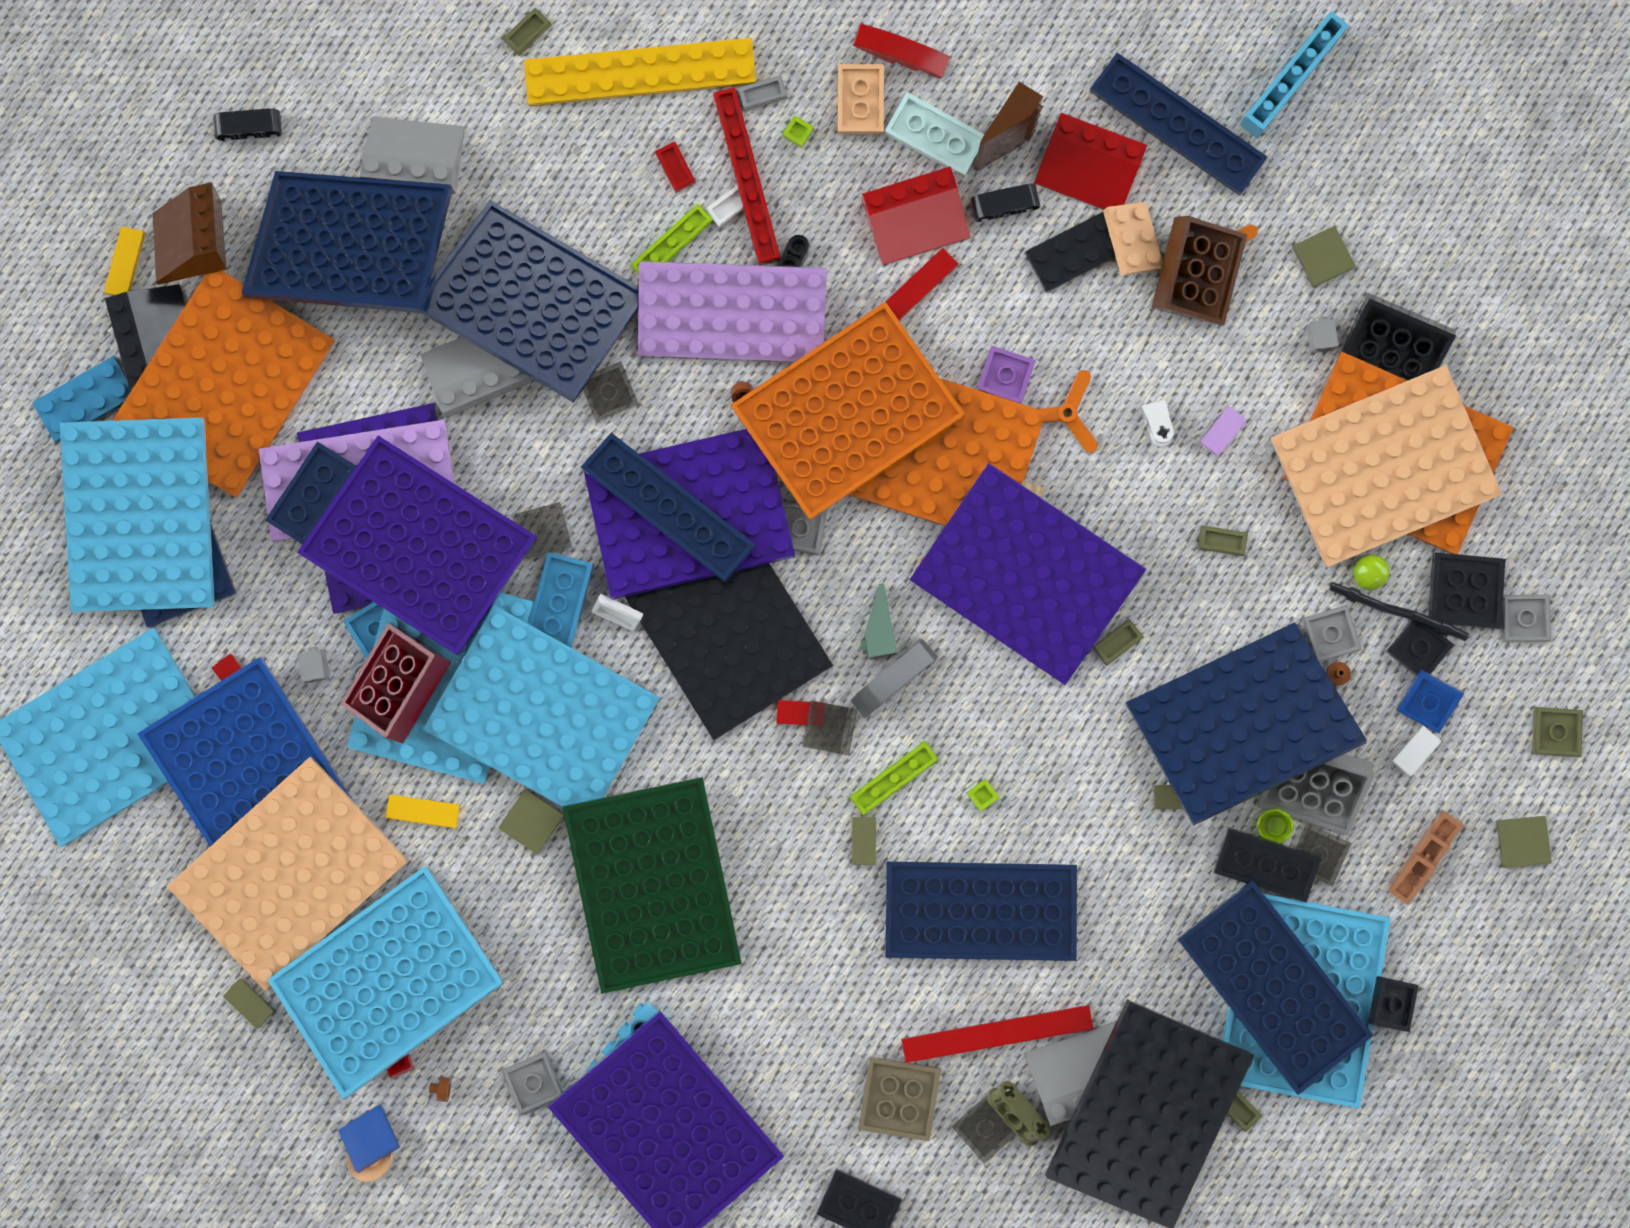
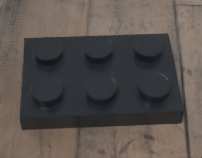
(857, 1203)

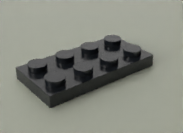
(1072, 253)
(1268, 864)

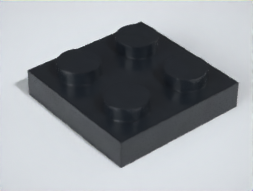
(1419, 648)
(1393, 1004)

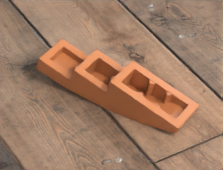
(1425, 857)

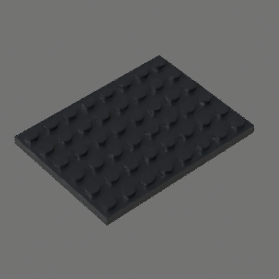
(732, 643)
(1149, 1114)

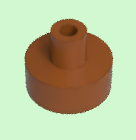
(740, 389)
(1333, 673)
(442, 1089)

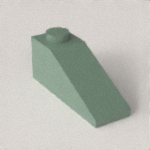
(879, 633)

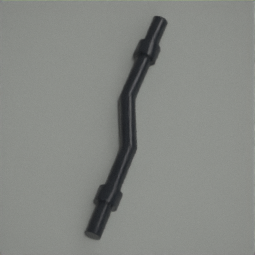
(1443, 627)

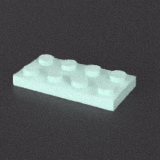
(934, 134)

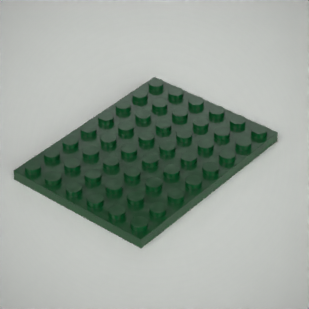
(652, 885)

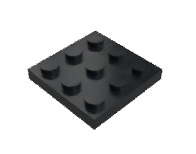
(1467, 590)

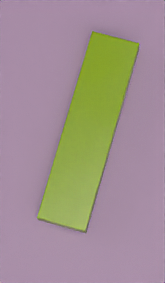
(676, 237)
(894, 778)

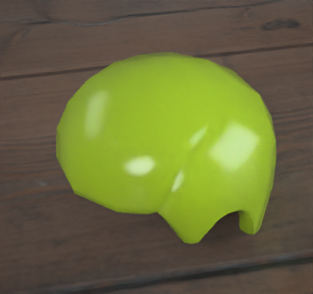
(1371, 572)
(1281, 825)

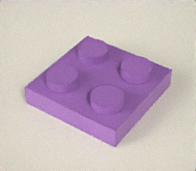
(1006, 374)

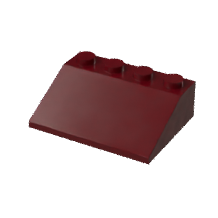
(395, 683)

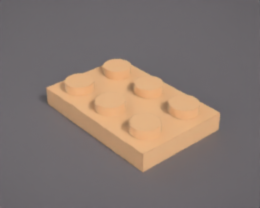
(860, 98)
(1133, 238)

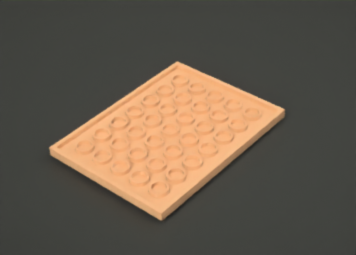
(1386, 466)
(287, 872)

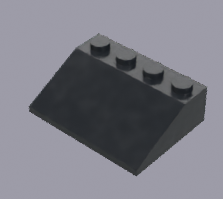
(141, 324)
(1397, 339)

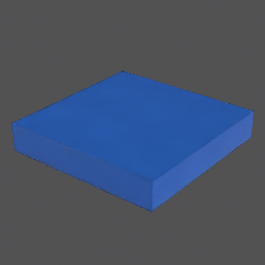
(1430, 701)
(369, 1138)

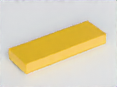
(124, 261)
(423, 811)

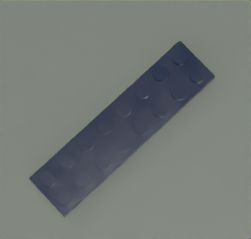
(1178, 124)
(668, 507)

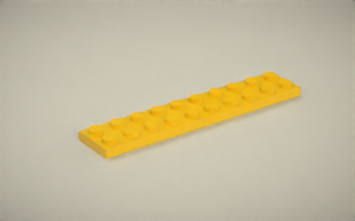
(639, 71)

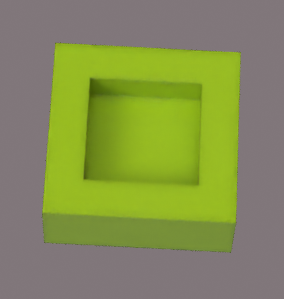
(798, 131)
(982, 795)

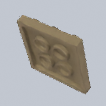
(899, 1098)

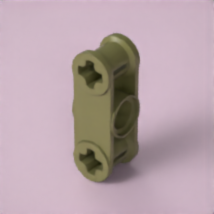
(1018, 1113)

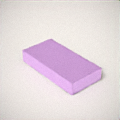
(1223, 431)

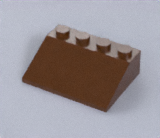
(1011, 125)
(189, 235)
(1199, 270)

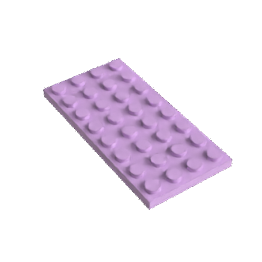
(730, 310)
(422, 441)

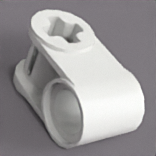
(1158, 419)

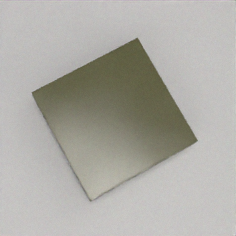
(1323, 256)
(1557, 732)
(531, 821)
(1523, 841)

